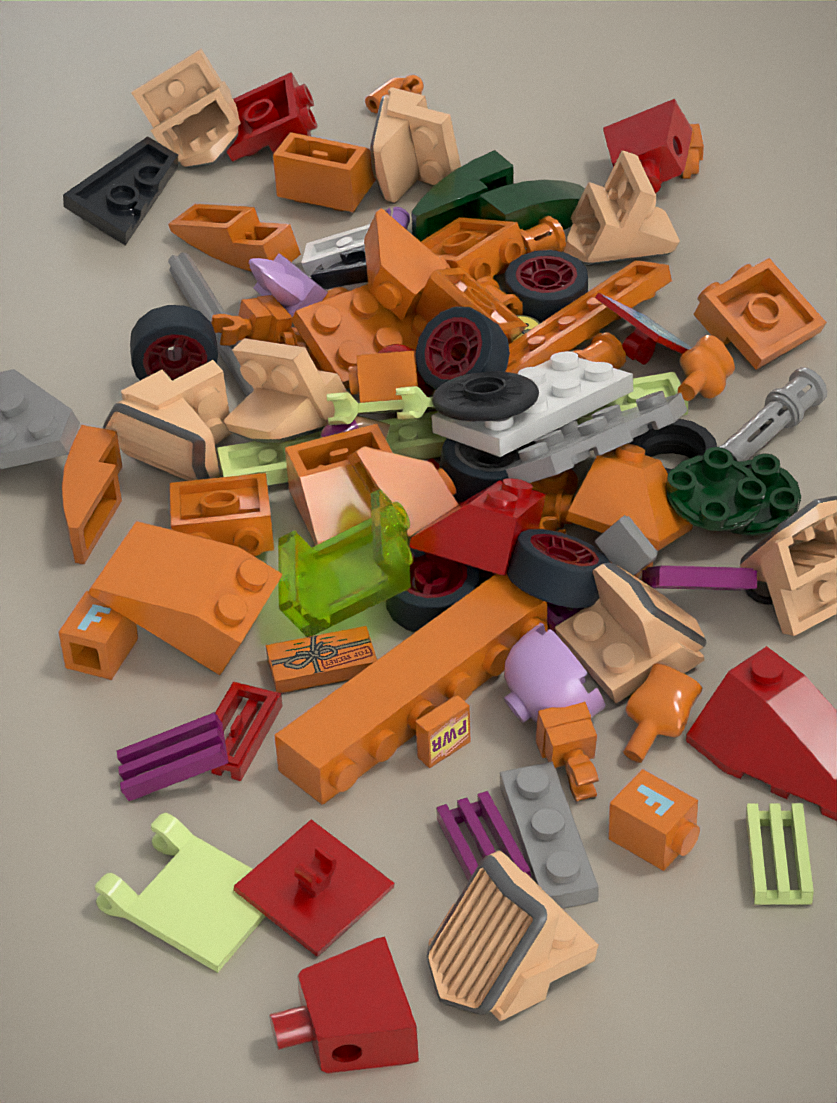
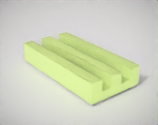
(776, 820)

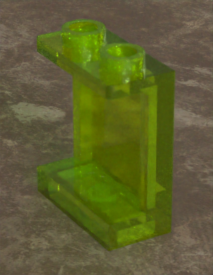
(346, 571)

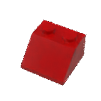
(484, 526)

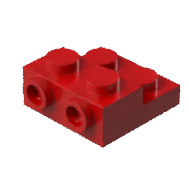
(271, 114)

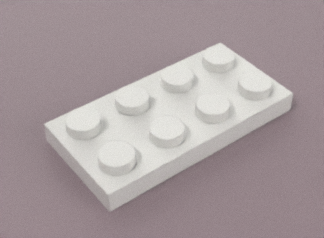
(567, 391)

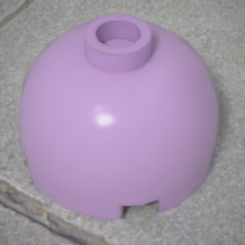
(545, 675)

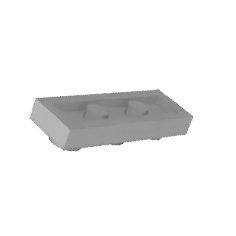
(548, 834)

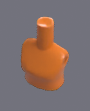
(706, 368)
(660, 708)

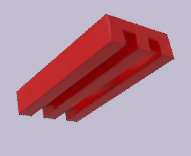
(257, 732)

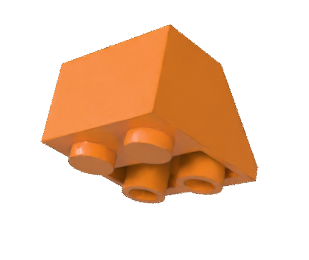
(322, 172)
(327, 485)

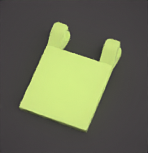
(409, 407)
(189, 900)

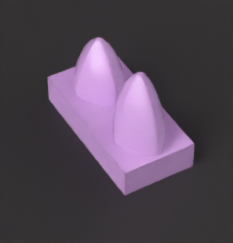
(286, 283)

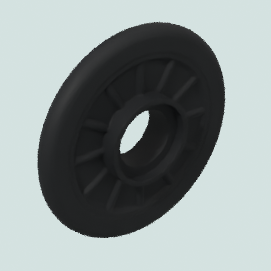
(485, 396)

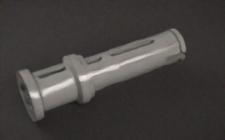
(790, 396)

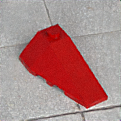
(773, 728)

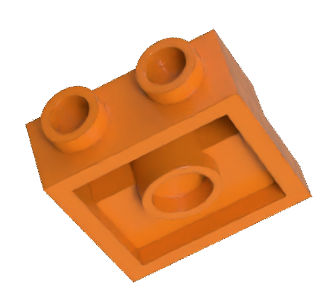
(478, 245)
(758, 313)
(225, 511)

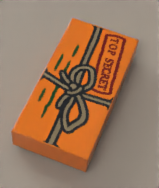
(320, 659)

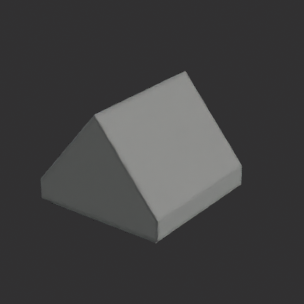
(627, 546)

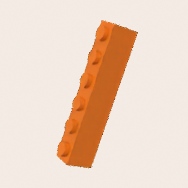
(380, 705)

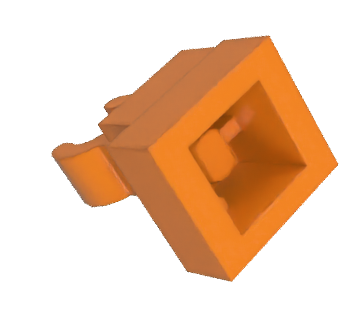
(257, 320)
(570, 741)

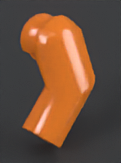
(410, 83)

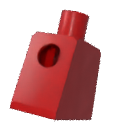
(658, 139)
(351, 1012)

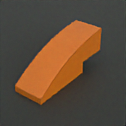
(234, 234)
(90, 488)

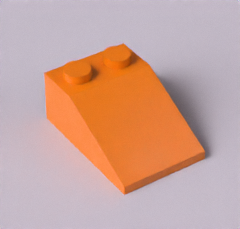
(186, 590)

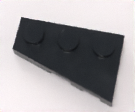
(124, 189)

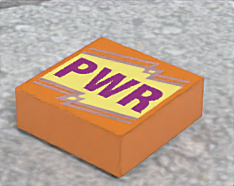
(443, 731)

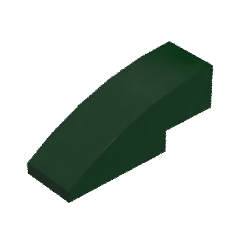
(459, 193)
(532, 201)

